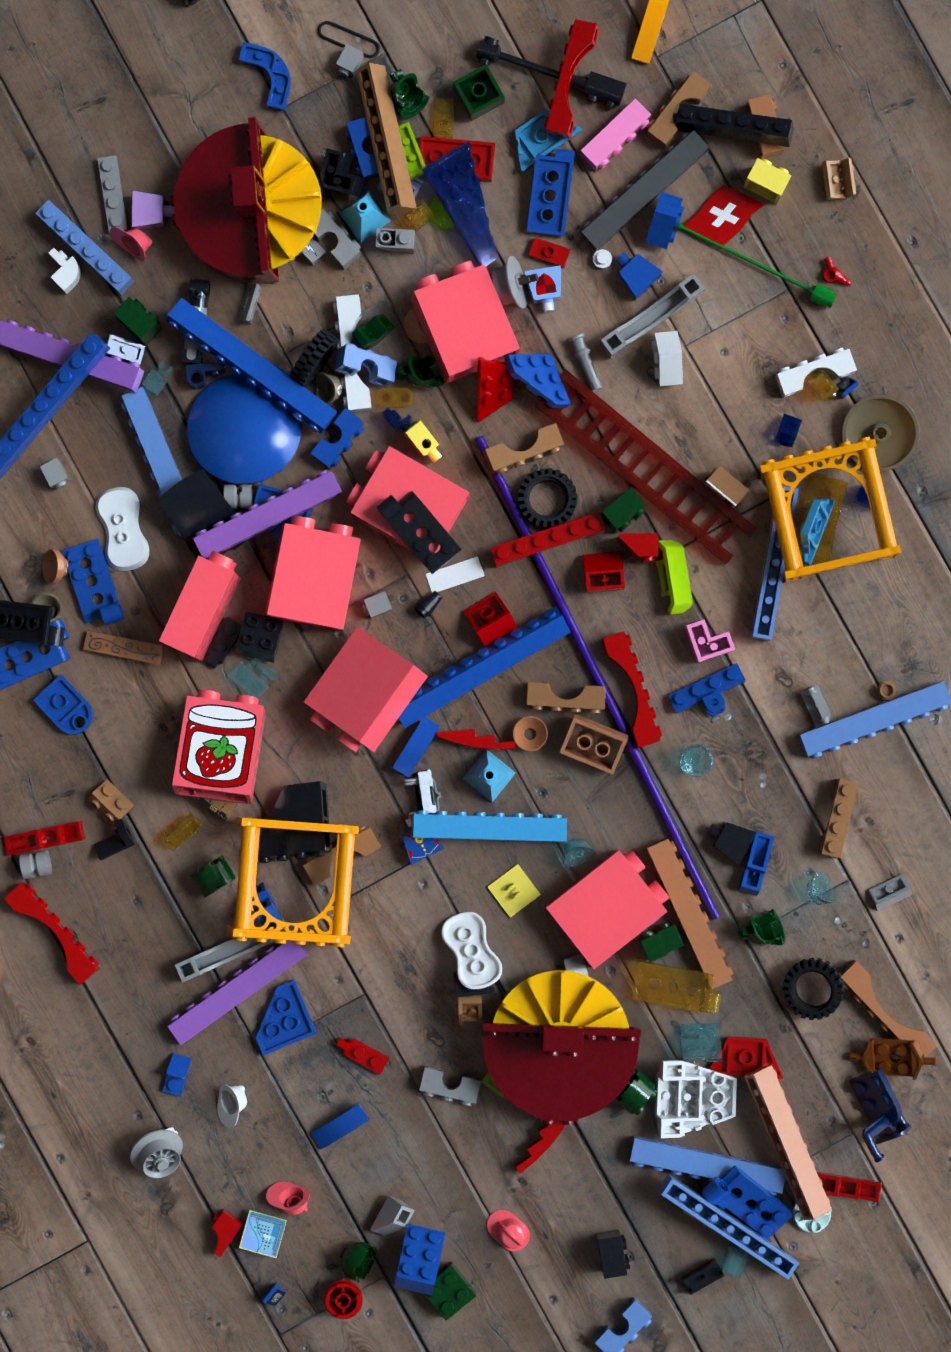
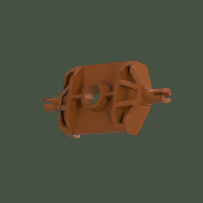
(878, 1056)

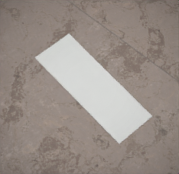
(455, 574)

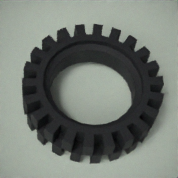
(314, 358)
(552, 476)
(799, 1005)

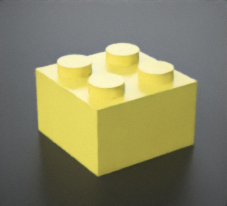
(767, 180)

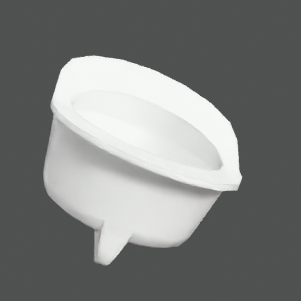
(230, 1103)

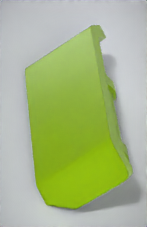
(674, 576)

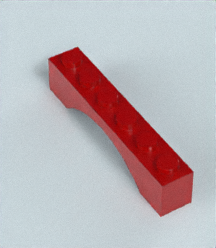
(582, 40)
(547, 539)
(619, 651)
(79, 963)

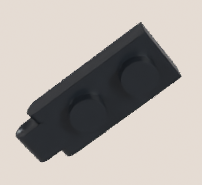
(223, 643)

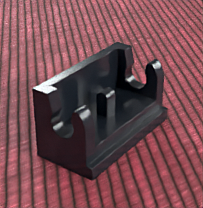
(702, 1276)

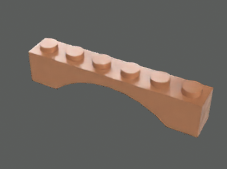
(859, 982)

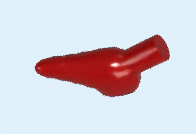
(833, 274)

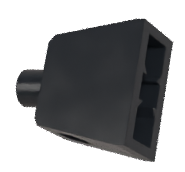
(731, 840)

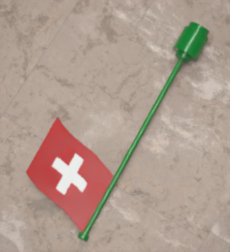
(725, 217)

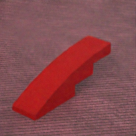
(469, 738)
(44, 838)
(549, 1134)
(850, 1187)

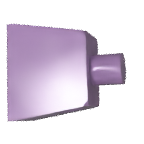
(149, 210)

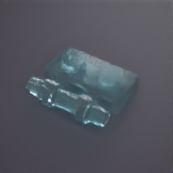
(250, 681)

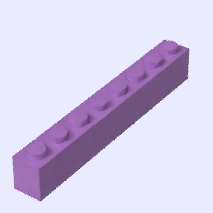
(58, 351)
(268, 515)
(235, 991)

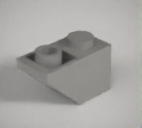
(395, 240)
(392, 1216)

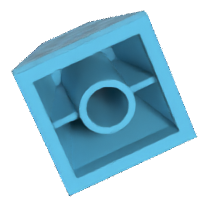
(364, 217)
(489, 787)

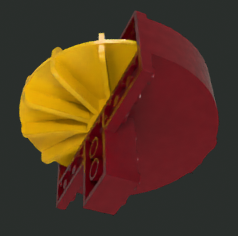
(246, 203)
(560, 1046)

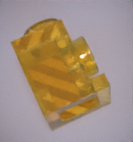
(419, 217)

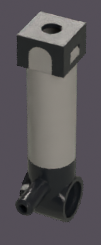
(198, 297)

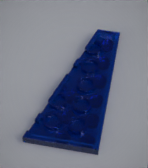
(461, 196)

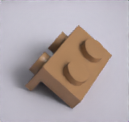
(839, 179)
(110, 802)
(468, 1010)

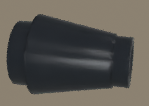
(428, 604)

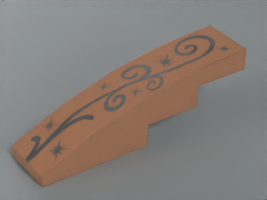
(123, 647)

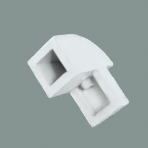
(68, 274)

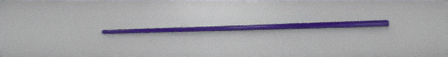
(609, 701)

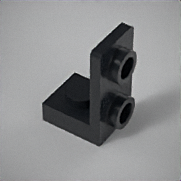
(116, 843)

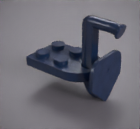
(881, 1109)

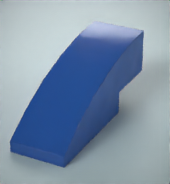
(416, 747)
(756, 864)
(340, 1126)

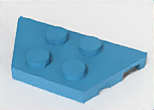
(534, 140)
(813, 528)

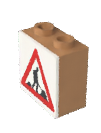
(725, 486)

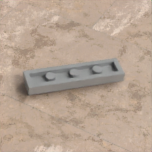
(112, 192)

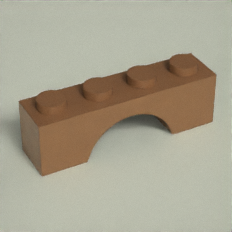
(693, 90)
(501, 457)
(541, 695)
(837, 826)
(321, 867)

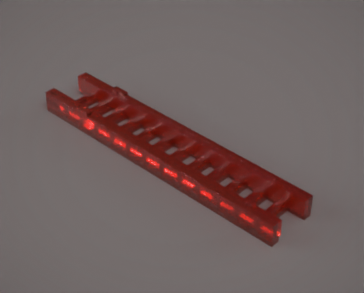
(632, 479)

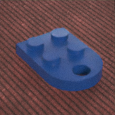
(64, 704)

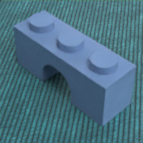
(380, 367)
(637, 1318)

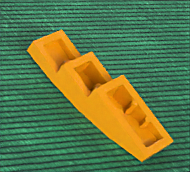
(650, 30)

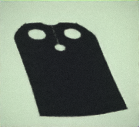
(196, 506)

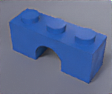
(359, 134)
(330, 453)
(268, 903)

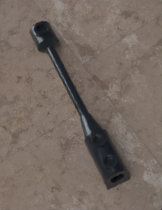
(595, 86)

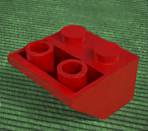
(603, 572)

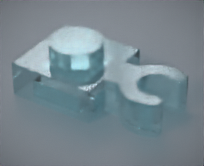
(155, 380)

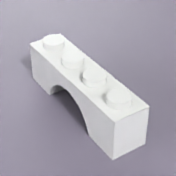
(839, 365)

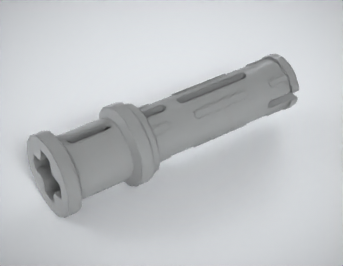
(582, 353)

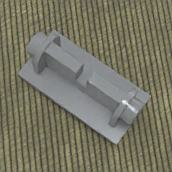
(816, 706)

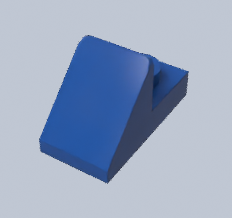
(177, 1074)

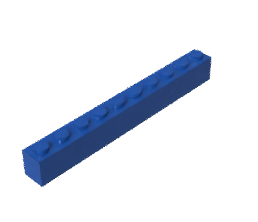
(251, 366)
(50, 400)
(485, 664)

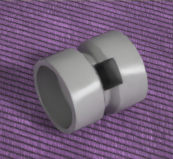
(239, 496)
(36, 864)

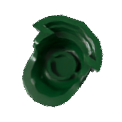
(407, 94)
(421, 372)
(764, 929)

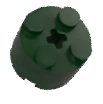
(213, 876)
(636, 1093)

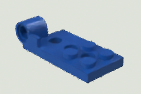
(563, 166)
(110, 609)
(38, 663)
(720, 1193)

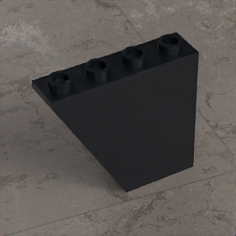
(300, 804)

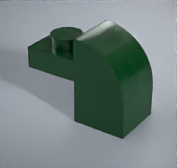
(373, 331)

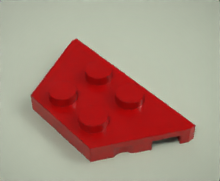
(493, 387)
(745, 1055)

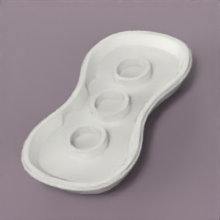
(125, 543)
(475, 961)

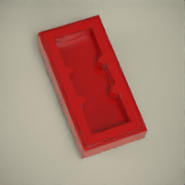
(549, 252)

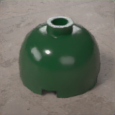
(357, 1260)

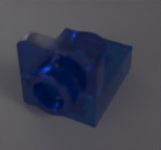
(394, 420)
(788, 430)

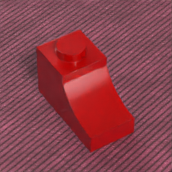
(226, 1227)

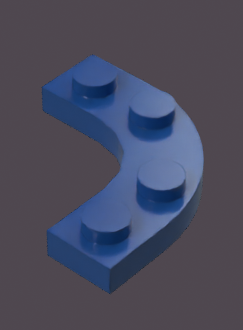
(275, 67)

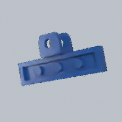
(708, 691)

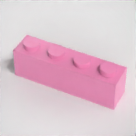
(615, 135)

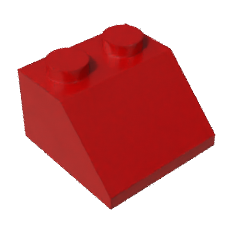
(640, 545)
(490, 619)

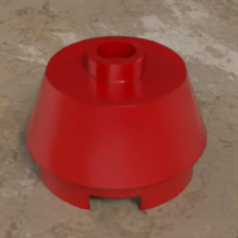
(343, 1299)

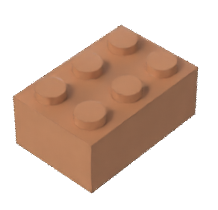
(594, 744)

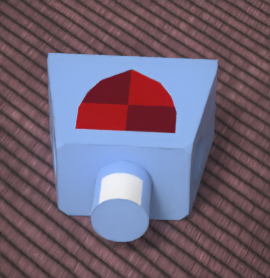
(546, 288)

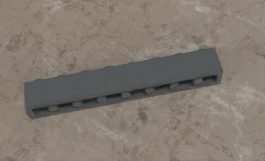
(644, 191)

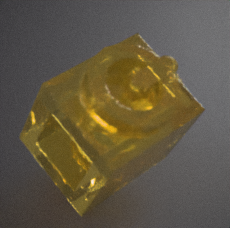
(823, 385)

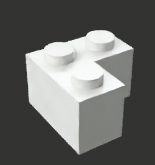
(668, 358)

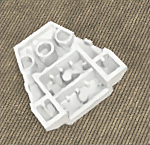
(691, 1098)

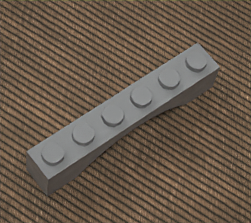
(652, 316)
(217, 956)

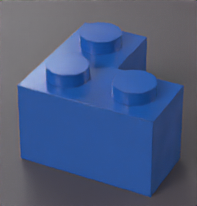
(665, 218)

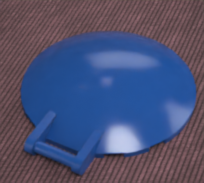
(241, 432)

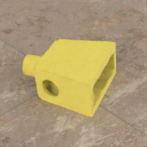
(416, 435)

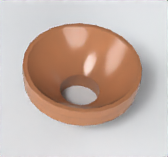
(54, 566)
(534, 723)

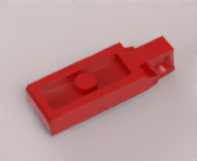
(363, 1054)

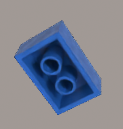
(419, 1259)

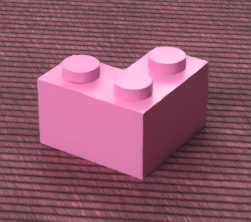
(707, 647)

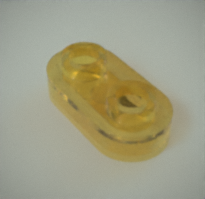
(394, 397)

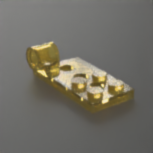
(836, 490)
(704, 1001)

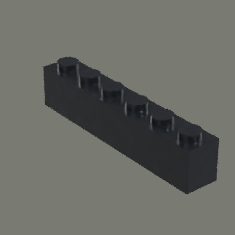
(734, 125)

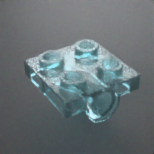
(701, 1042)

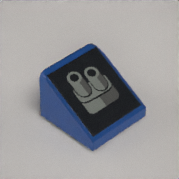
(846, 386)
(274, 1295)

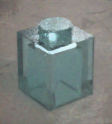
(734, 1261)

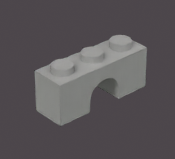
(346, 250)
(433, 1084)

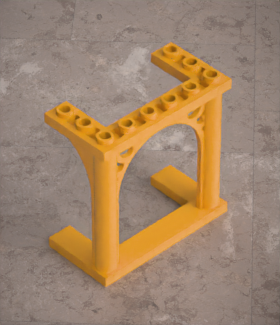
(781, 509)
(243, 923)

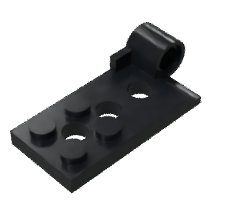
(394, 515)
(41, 634)

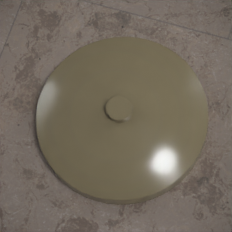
(889, 423)

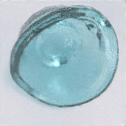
(696, 761)
(577, 852)
(820, 890)

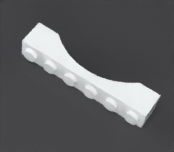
(349, 314)

